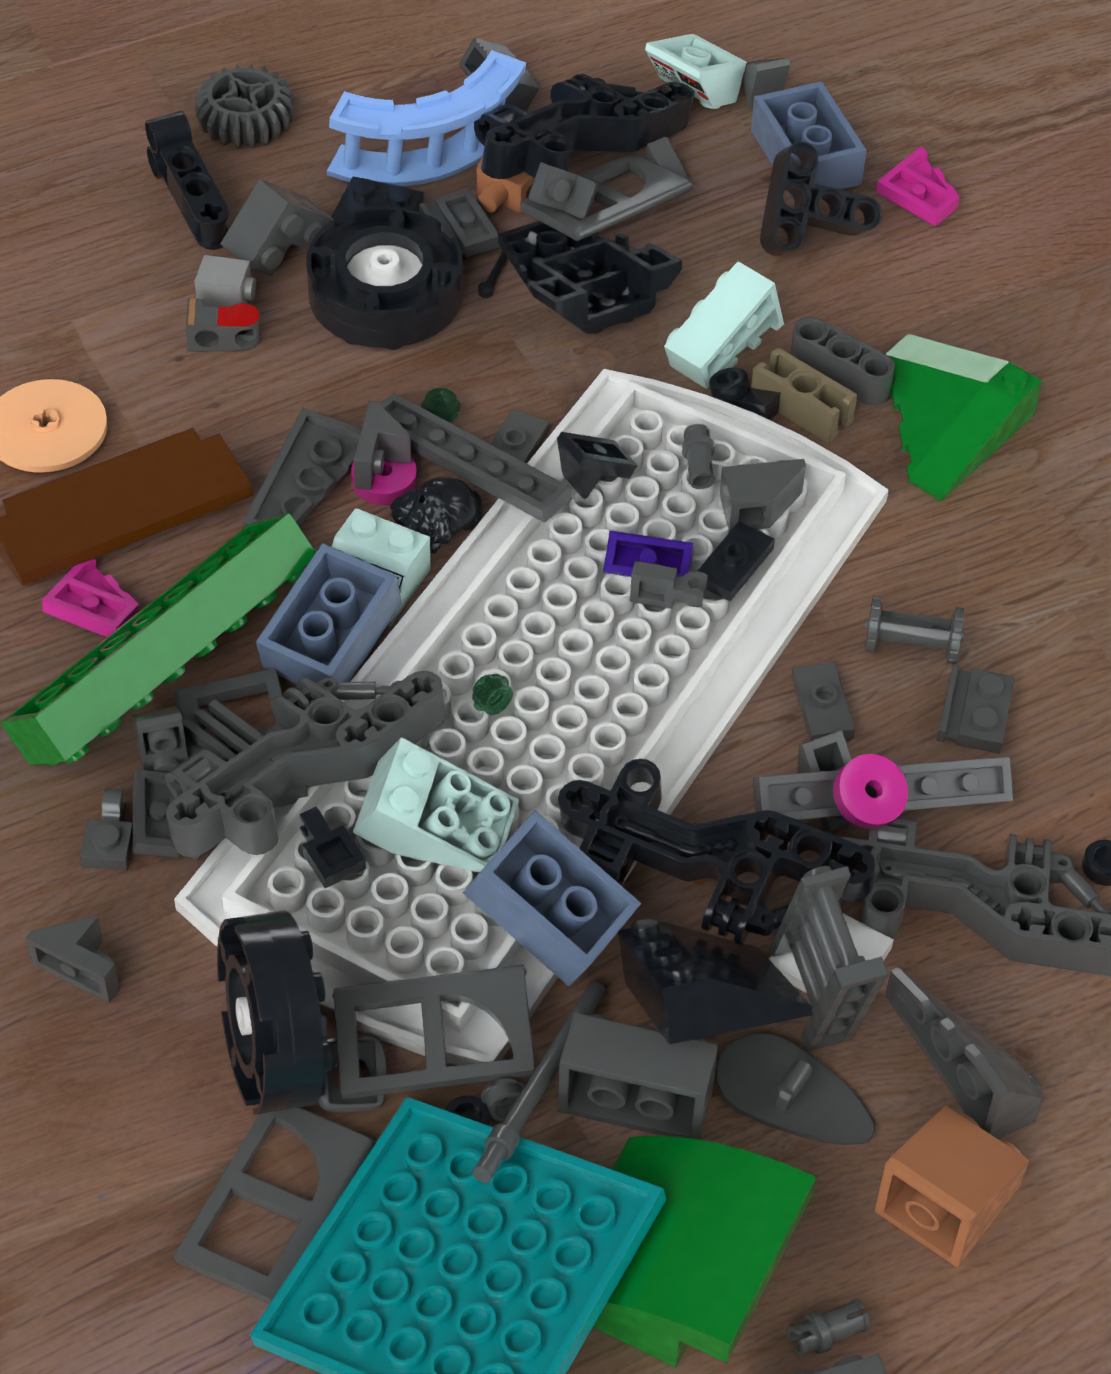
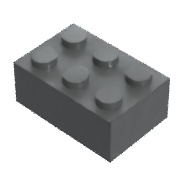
(635, 1077)

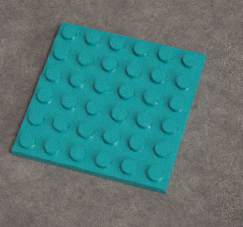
(454, 1271)

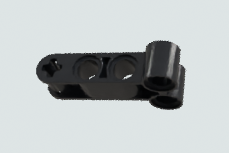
(187, 178)

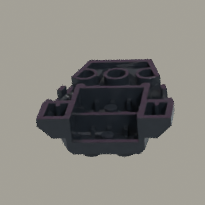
(590, 279)

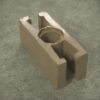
(806, 395)

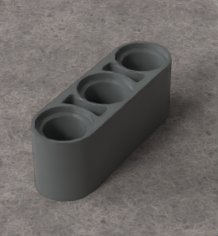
(844, 359)

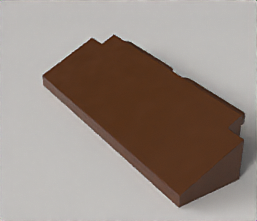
(118, 503)

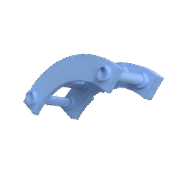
(428, 117)

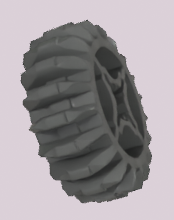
(244, 106)

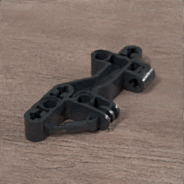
(582, 116)
(720, 849)

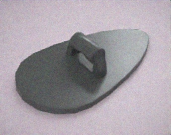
(790, 1091)

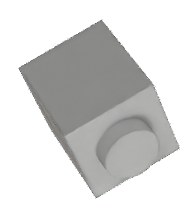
(224, 281)

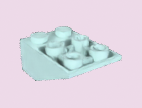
(434, 810)

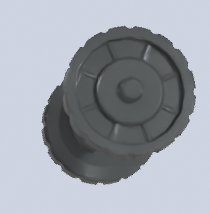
(914, 629)

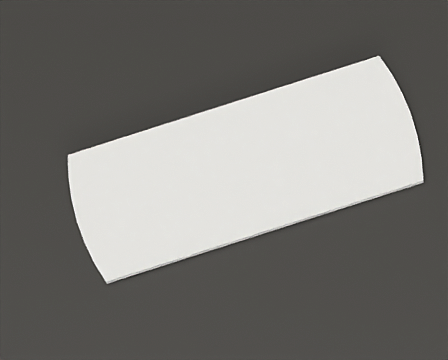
(588, 684)

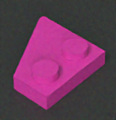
(919, 188)
(90, 600)

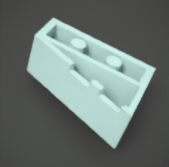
(724, 324)

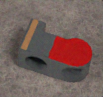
(221, 327)

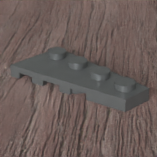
(307, 468)

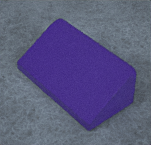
(627, 548)

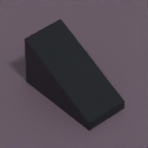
(760, 402)

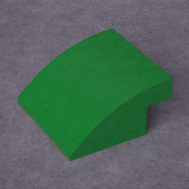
(706, 1249)

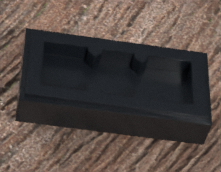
(736, 560)

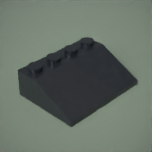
(703, 983)

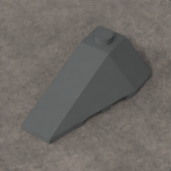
(973, 1067)

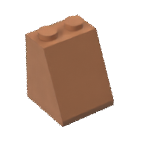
(949, 1184)

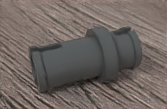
(698, 451)
(821, 1330)

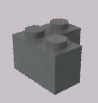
(270, 224)

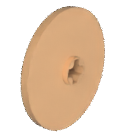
(73, 429)

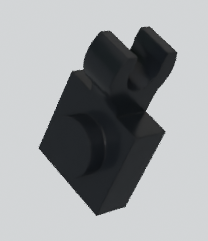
(329, 852)

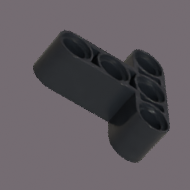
(806, 205)

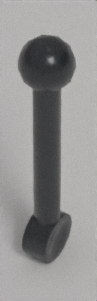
(485, 289)

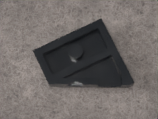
(368, 193)

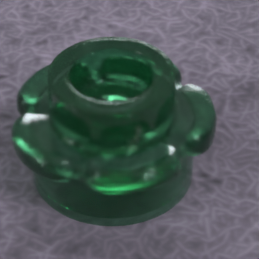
(442, 403)
(492, 694)

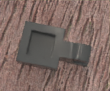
(661, 587)
(108, 840)

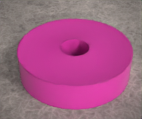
(385, 489)
(854, 801)

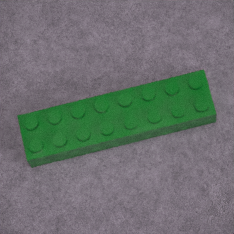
(158, 642)

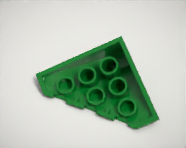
(955, 409)

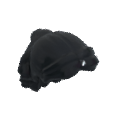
(438, 509)

